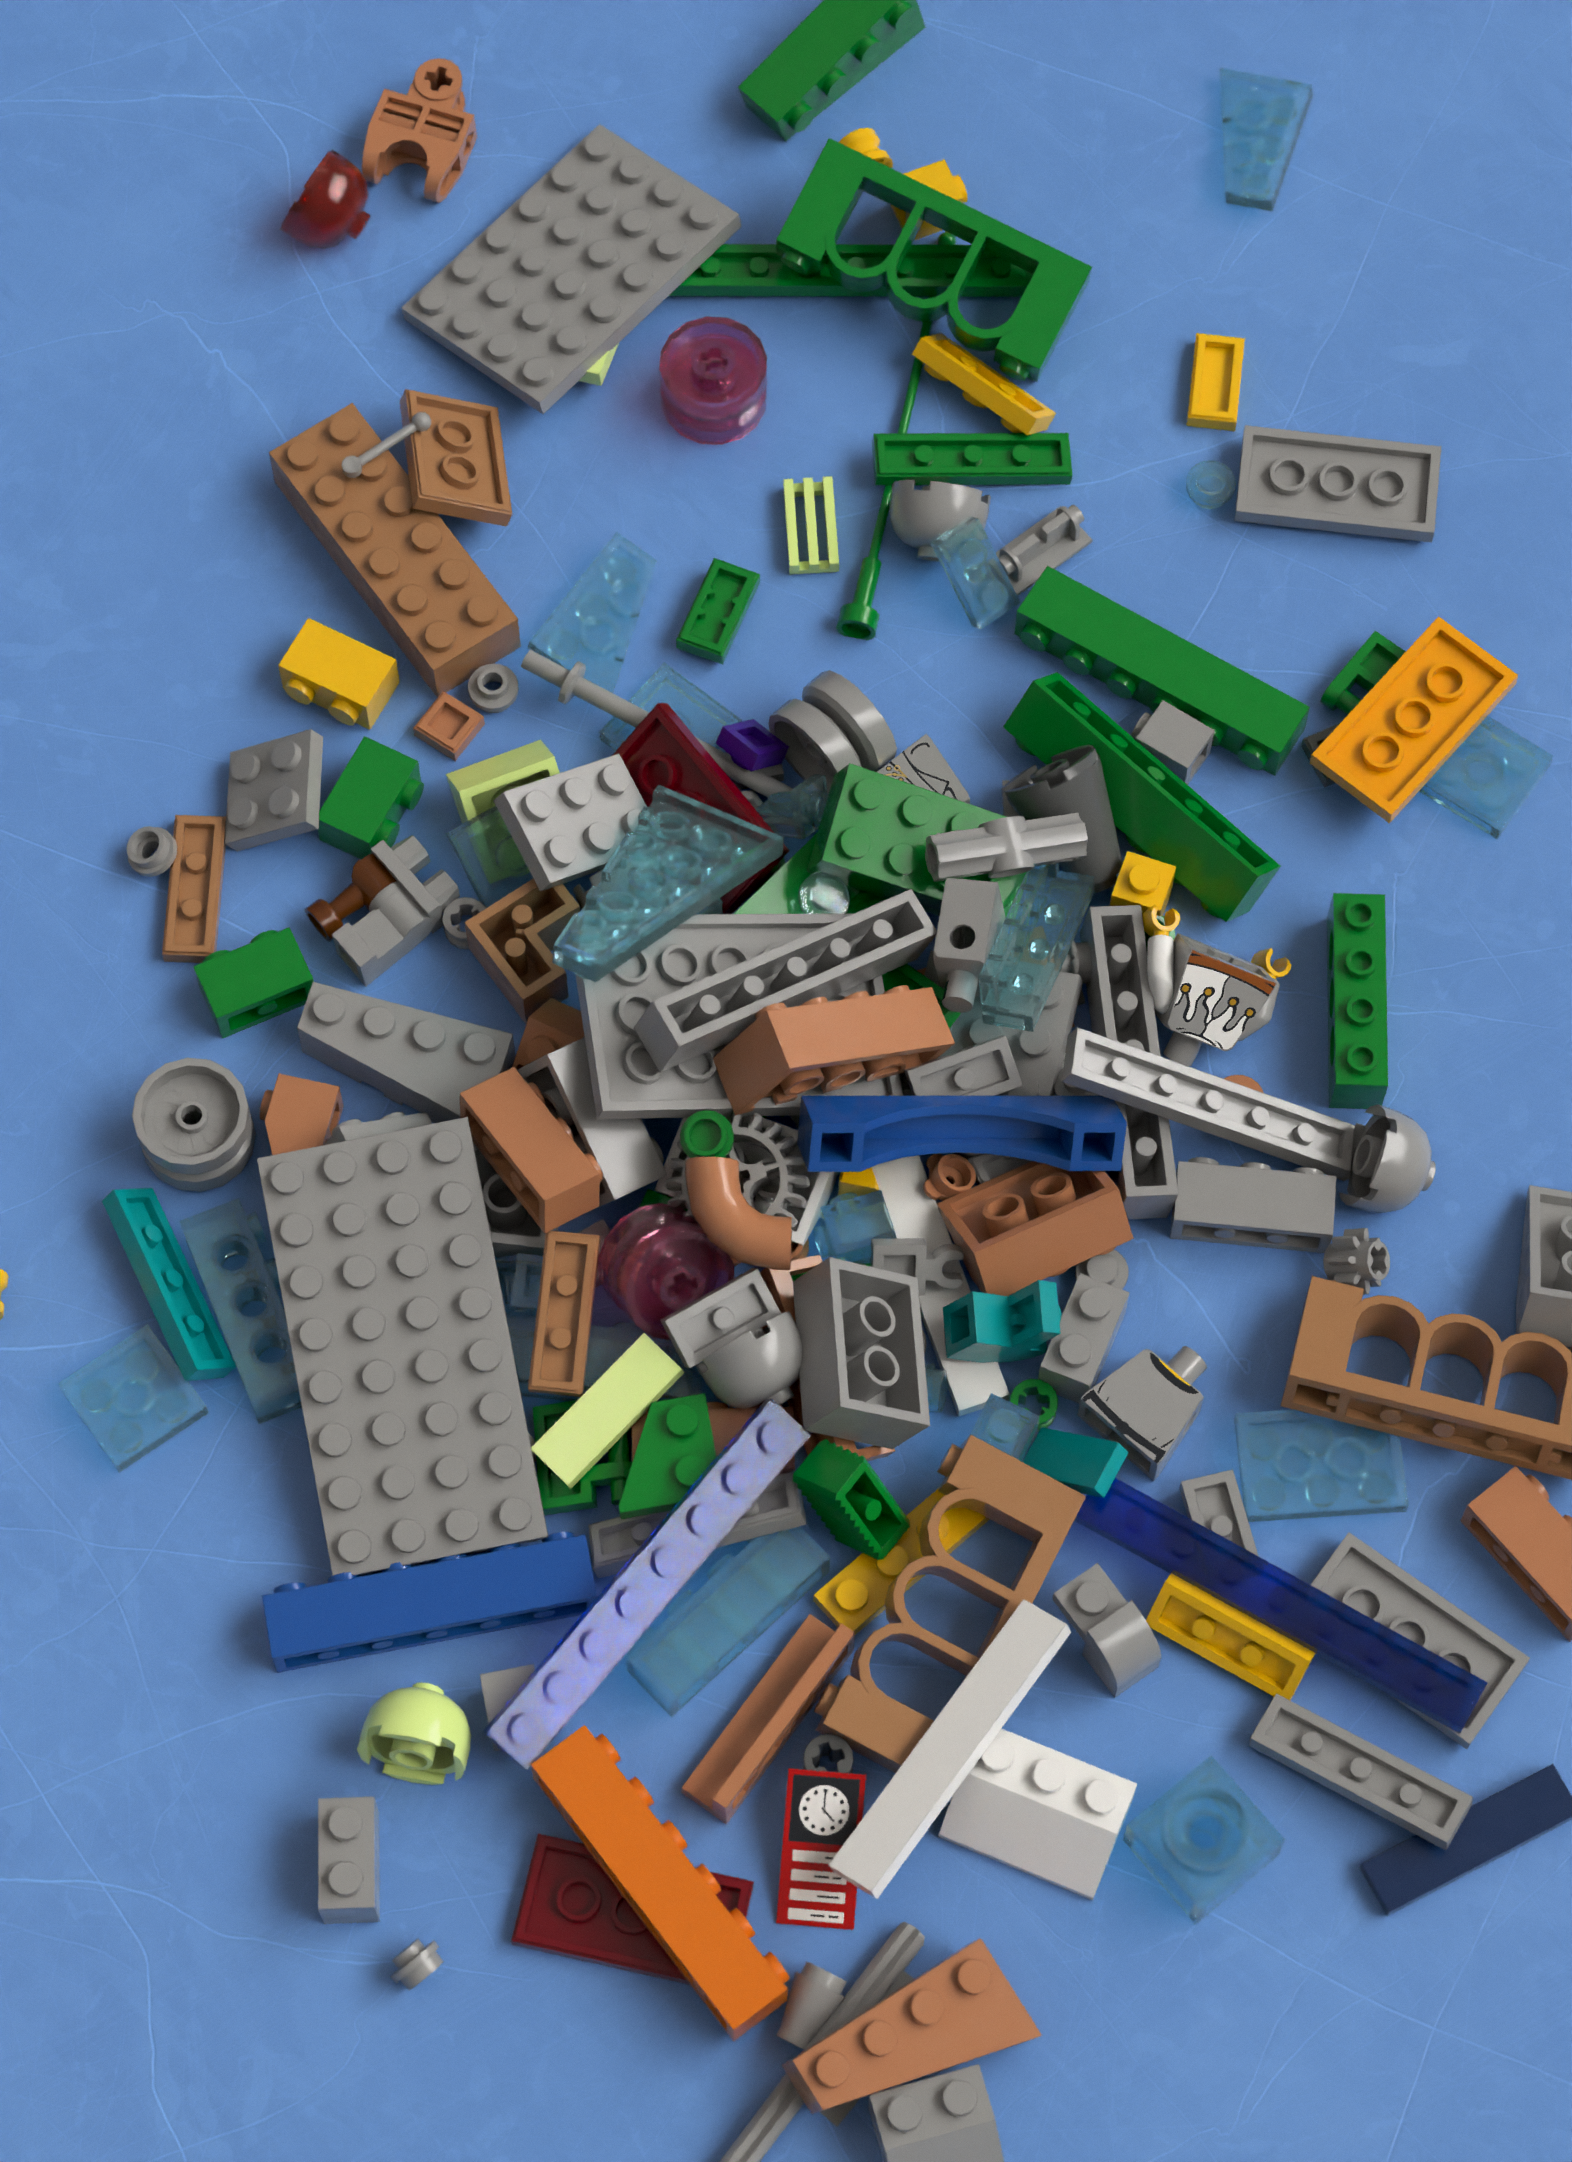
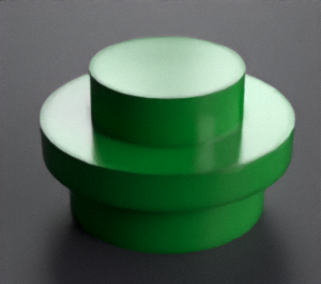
(707, 1135)

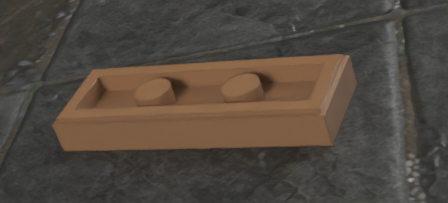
(195, 889)
(564, 1313)

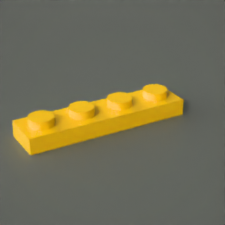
(861, 1587)

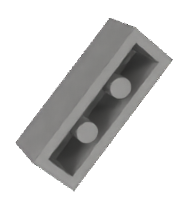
(1254, 1205)

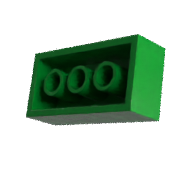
(878, 835)

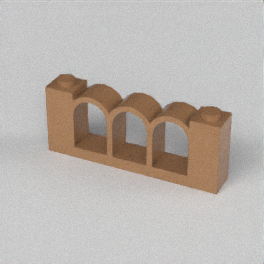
(1321, 1386)
(1010, 1495)

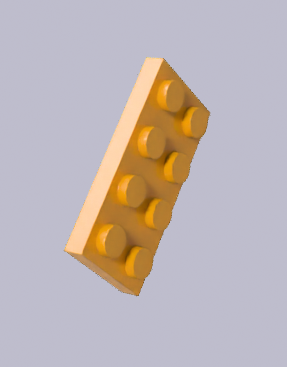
(1413, 719)

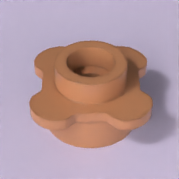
(951, 1168)

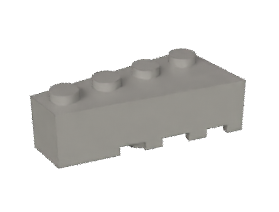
(402, 1049)

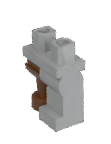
(398, 903)

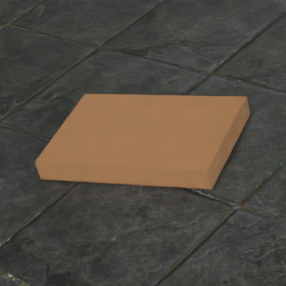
(458, 461)

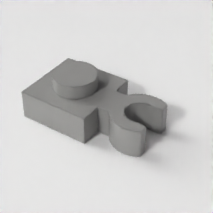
(910, 1258)

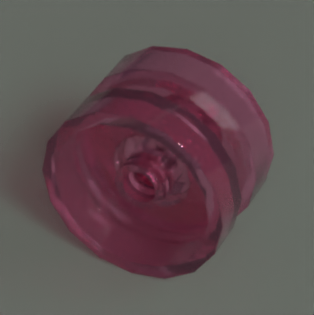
(713, 380)
(659, 1264)

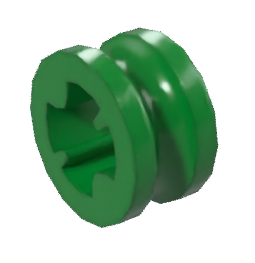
(1044, 1394)

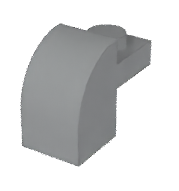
(1114, 1631)

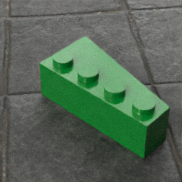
(826, 58)

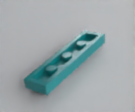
(168, 1284)

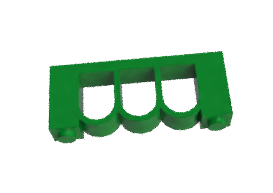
(829, 199)

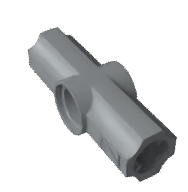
(1006, 847)

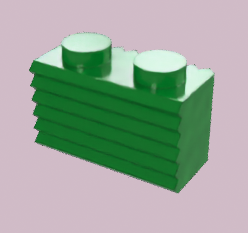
(851, 1499)

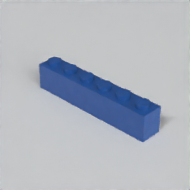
(428, 1602)

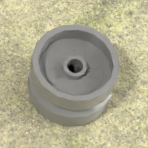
(832, 729)
(194, 1124)

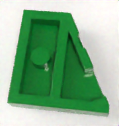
(669, 1456)

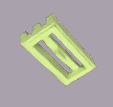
(809, 490)

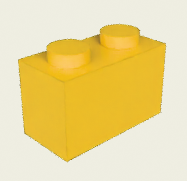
(338, 674)

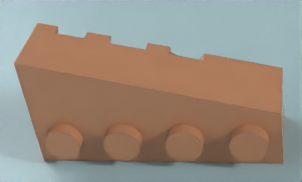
(831, 1044)
(930, 2024)

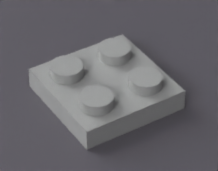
(274, 790)

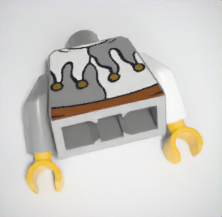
(1205, 990)

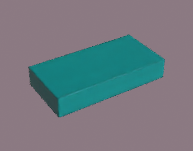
(1077, 1460)

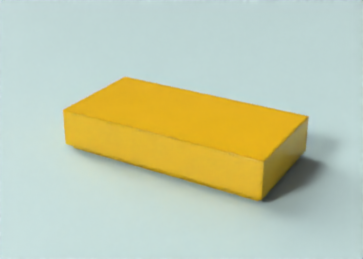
(1215, 382)

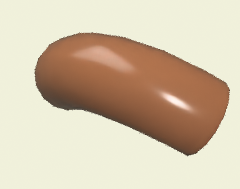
(730, 1220)

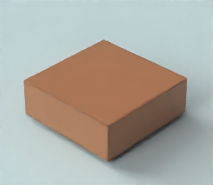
(449, 726)

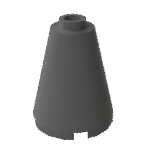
(1070, 786)

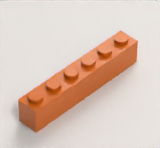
(660, 1882)

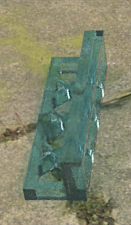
(1033, 946)

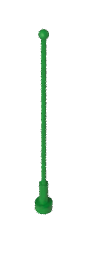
(859, 618)

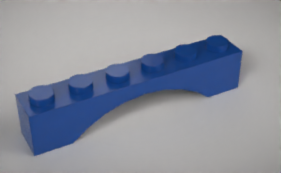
(872, 1130)

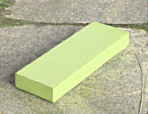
(607, 1410)

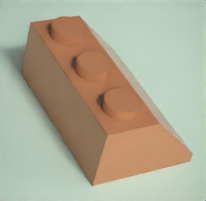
(1034, 1224)

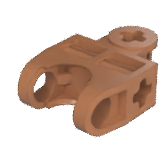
(422, 129)

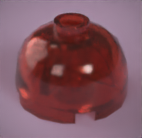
(329, 205)

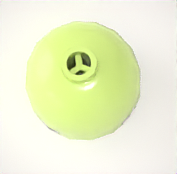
(417, 1735)

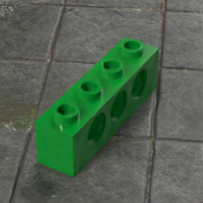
(1357, 1001)

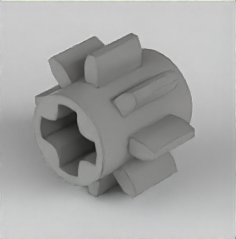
(1357, 1259)

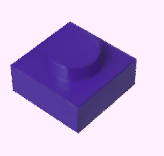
(751, 745)

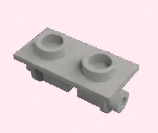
(1043, 544)

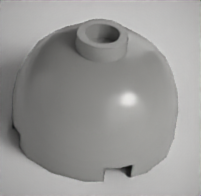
(930, 512)
(1388, 1162)
(756, 1365)

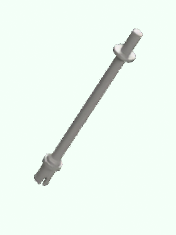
(575, 684)

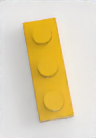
(983, 385)
(1229, 1638)

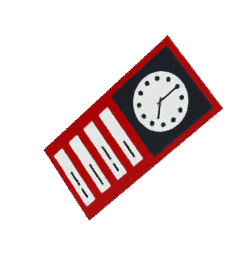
(818, 1820)

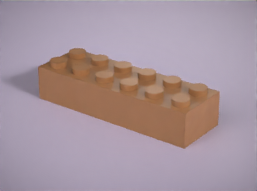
(395, 555)

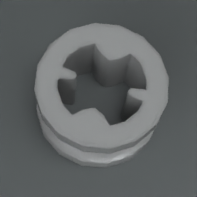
(452, 916)

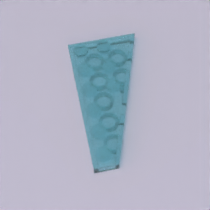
(659, 878)

